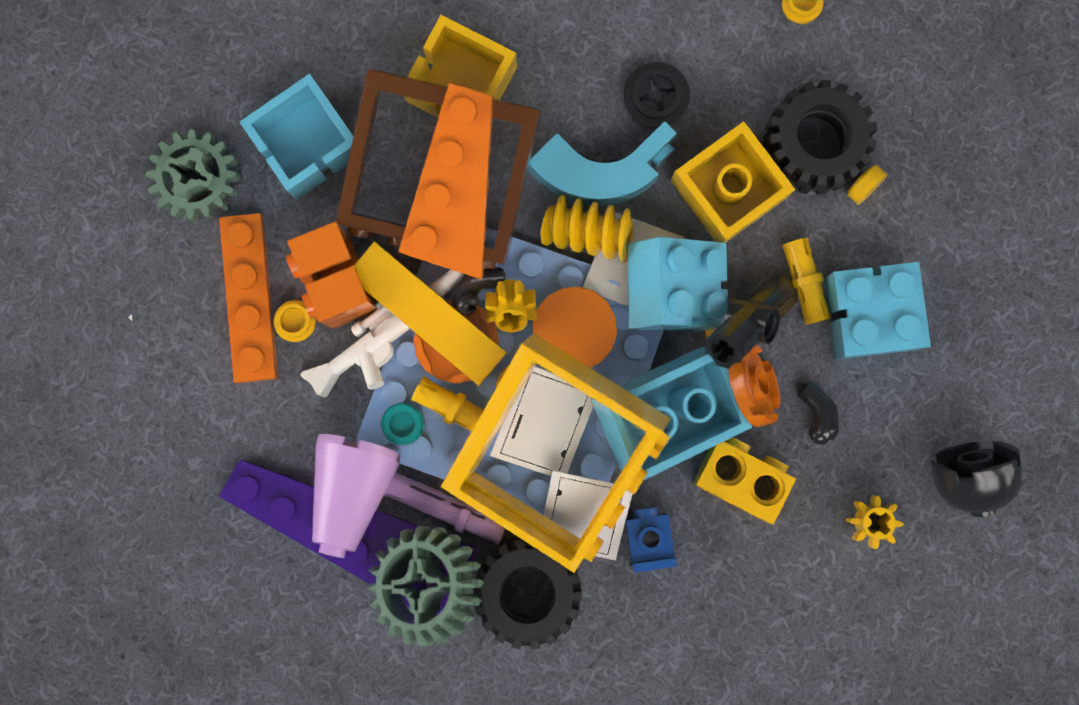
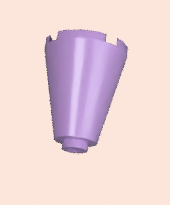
(348, 490)

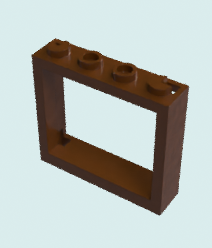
(364, 225)

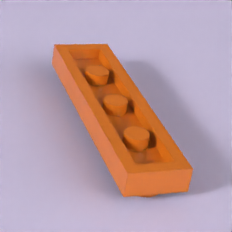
(248, 298)

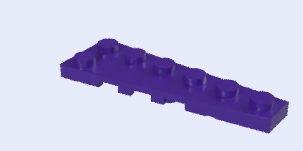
(288, 508)

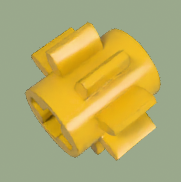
(510, 306)
(886, 522)

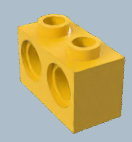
(740, 488)

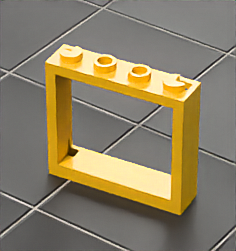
(514, 514)

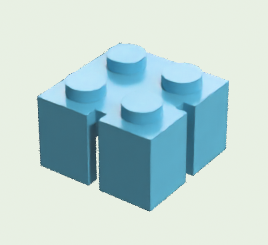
(302, 134)
(677, 284)
(881, 308)

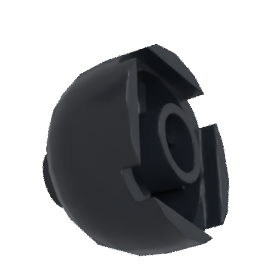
(978, 478)

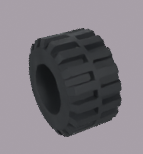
(839, 111)
(521, 629)

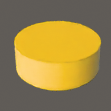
(866, 184)

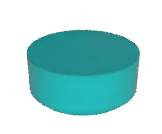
(402, 423)

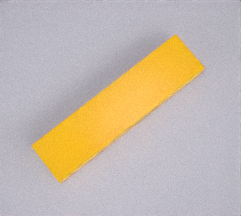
(428, 314)

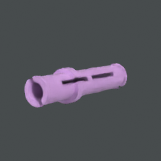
(444, 507)

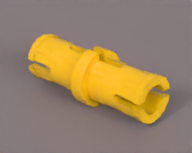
(806, 281)
(447, 404)

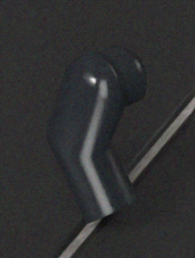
(465, 292)
(825, 413)

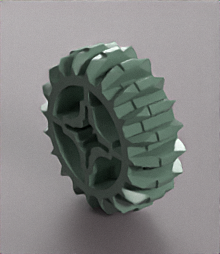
(390, 586)

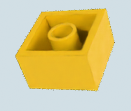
(732, 183)

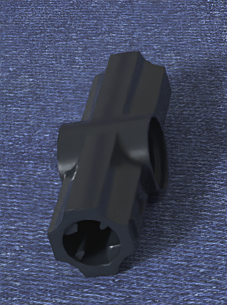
(751, 321)

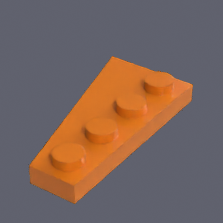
(452, 194)

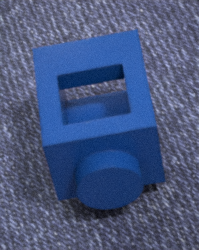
(644, 557)

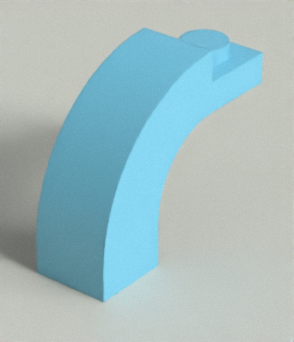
(572, 175)

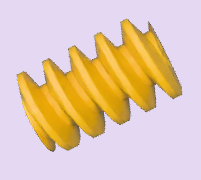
(587, 229)

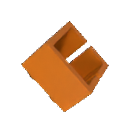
(326, 266)

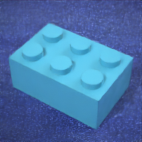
(695, 398)

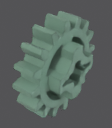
(187, 191)

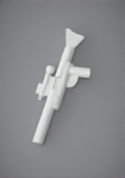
(374, 347)

